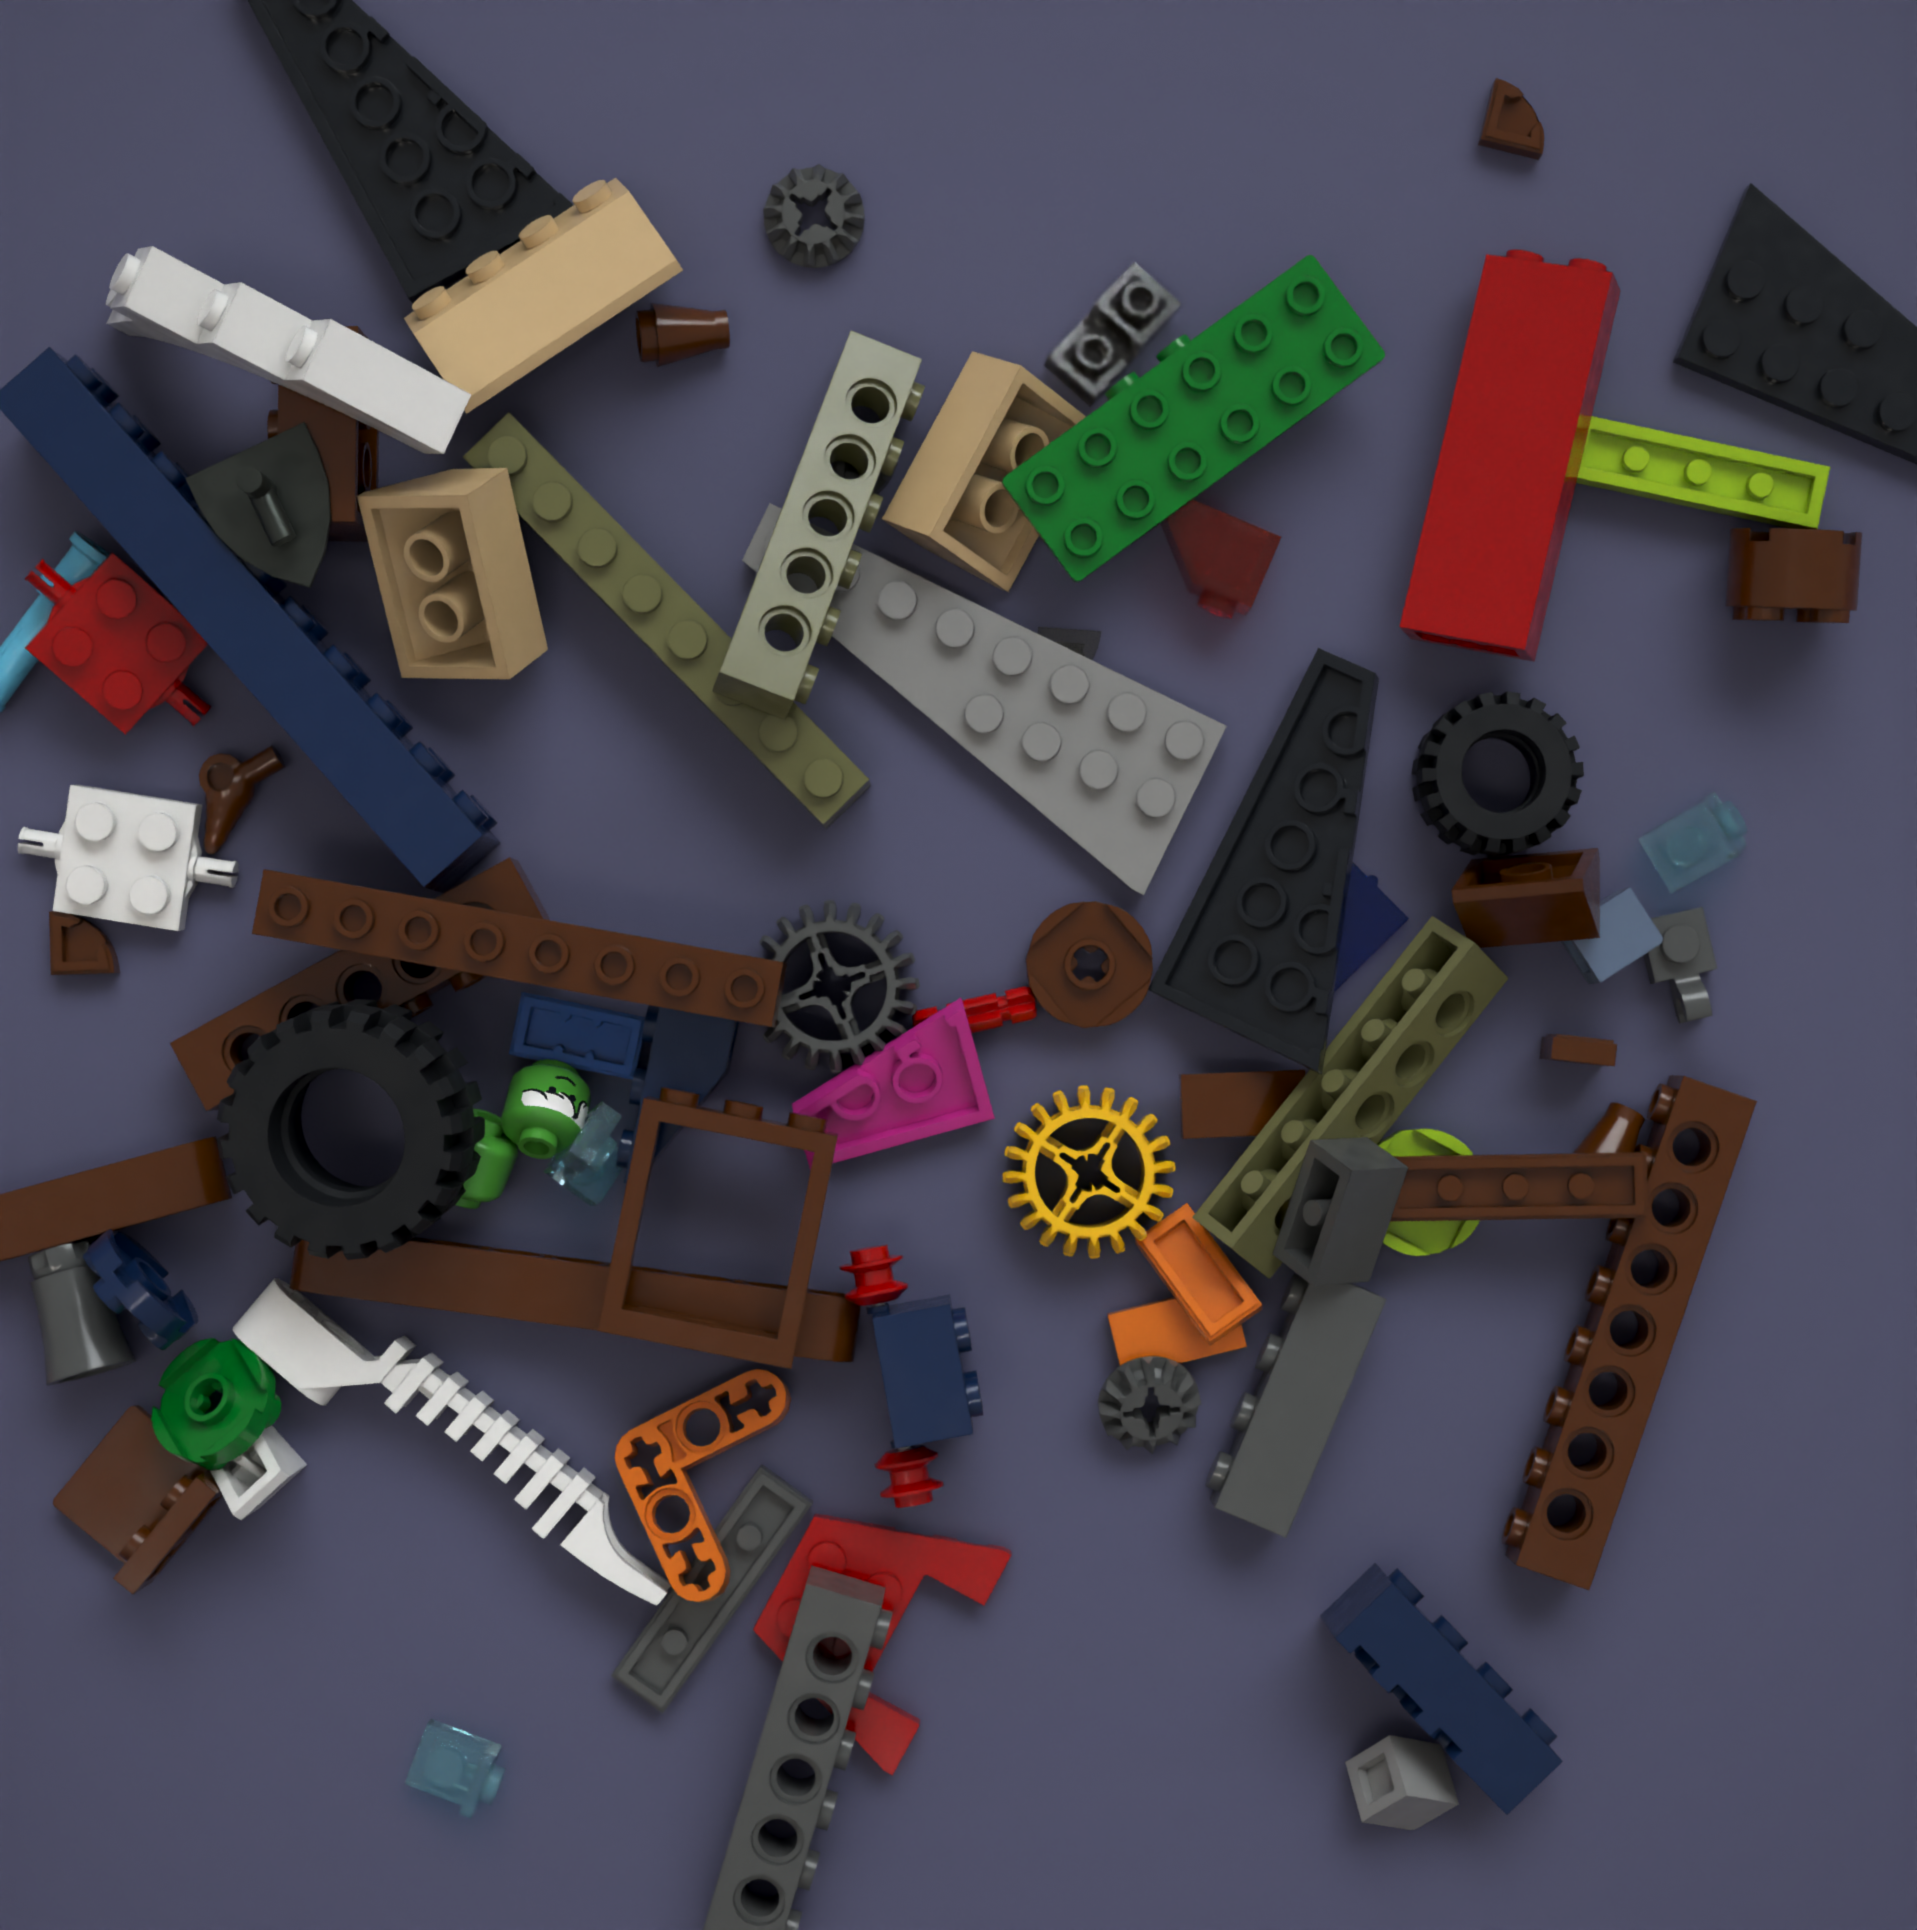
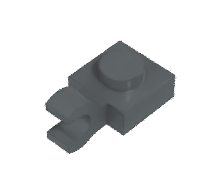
(1680, 959)

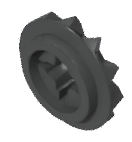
(819, 244)
(1126, 1391)

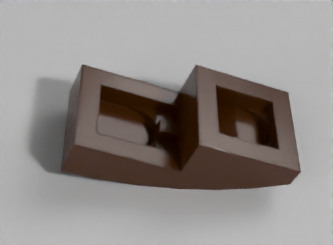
(1232, 1101)

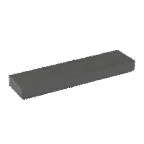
(686, 1629)

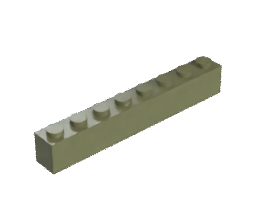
(664, 618)

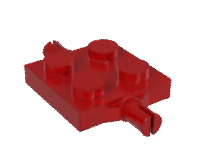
(117, 643)

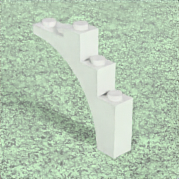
(317, 358)

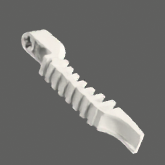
(323, 1357)

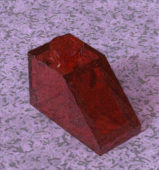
(1219, 557)

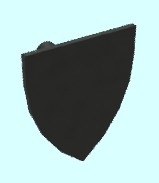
(271, 505)

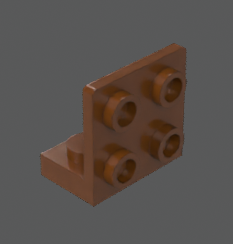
(138, 1499)

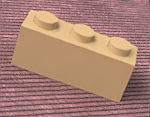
(954, 486)
(454, 575)

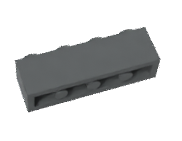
(1294, 1403)

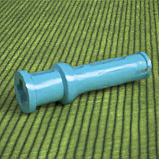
(15, 660)

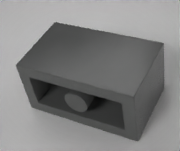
(1340, 1211)

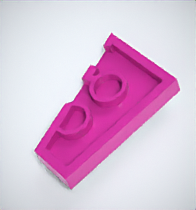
(907, 1092)

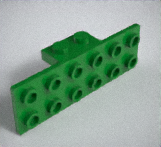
(1192, 418)

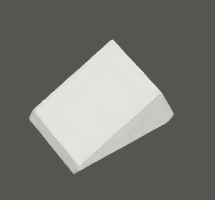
(258, 1473)

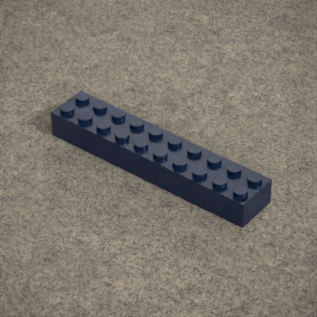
(241, 615)

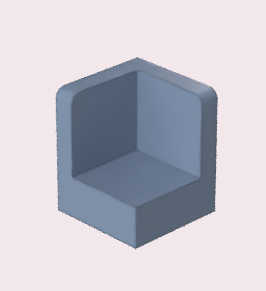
(1624, 937)

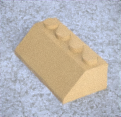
(542, 291)

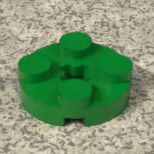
(238, 1420)

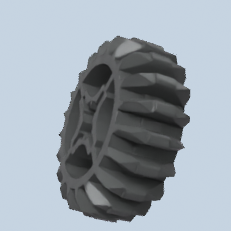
(885, 967)

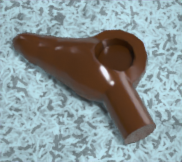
(230, 790)

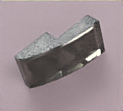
(1112, 334)

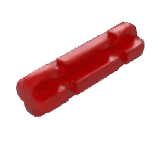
(990, 1011)

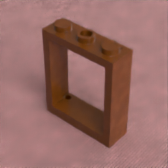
(695, 1332)

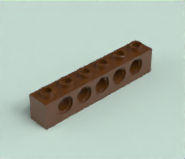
(215, 1047)

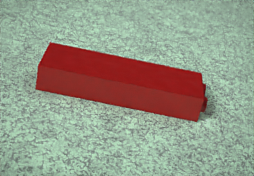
(1511, 454)

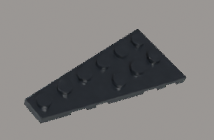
(407, 147)
(1804, 332)
(1273, 904)

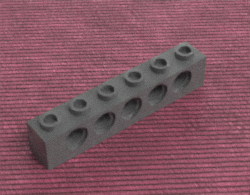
(829, 1608)

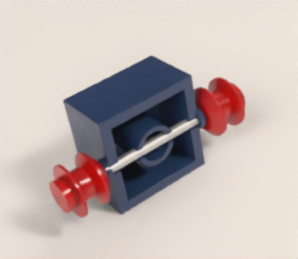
(920, 1370)

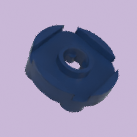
(135, 1281)

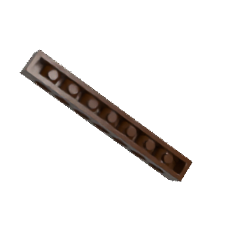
(519, 948)
(1575, 1548)

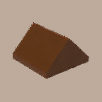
(1530, 898)

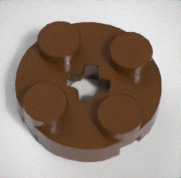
(1126, 964)

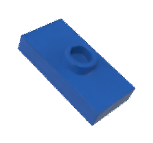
(578, 1035)

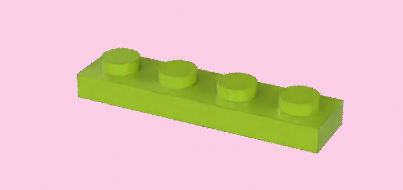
(1703, 474)

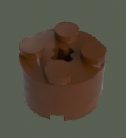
(1793, 570)

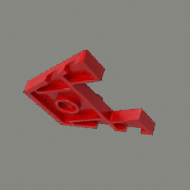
(889, 1560)

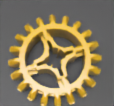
(1135, 1201)

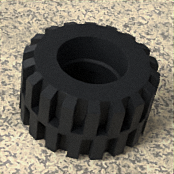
(1545, 751)

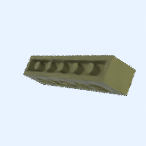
(864, 376)
(1364, 1085)

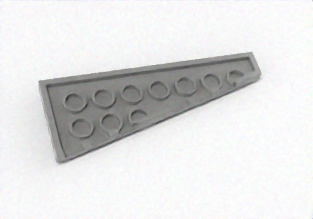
(1058, 728)

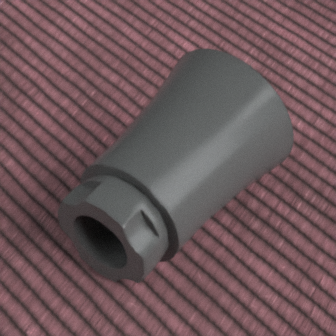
(76, 1326)

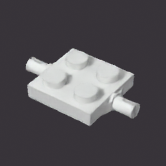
(127, 857)

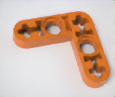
(680, 1455)

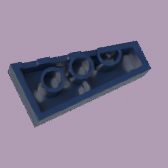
(1441, 1688)

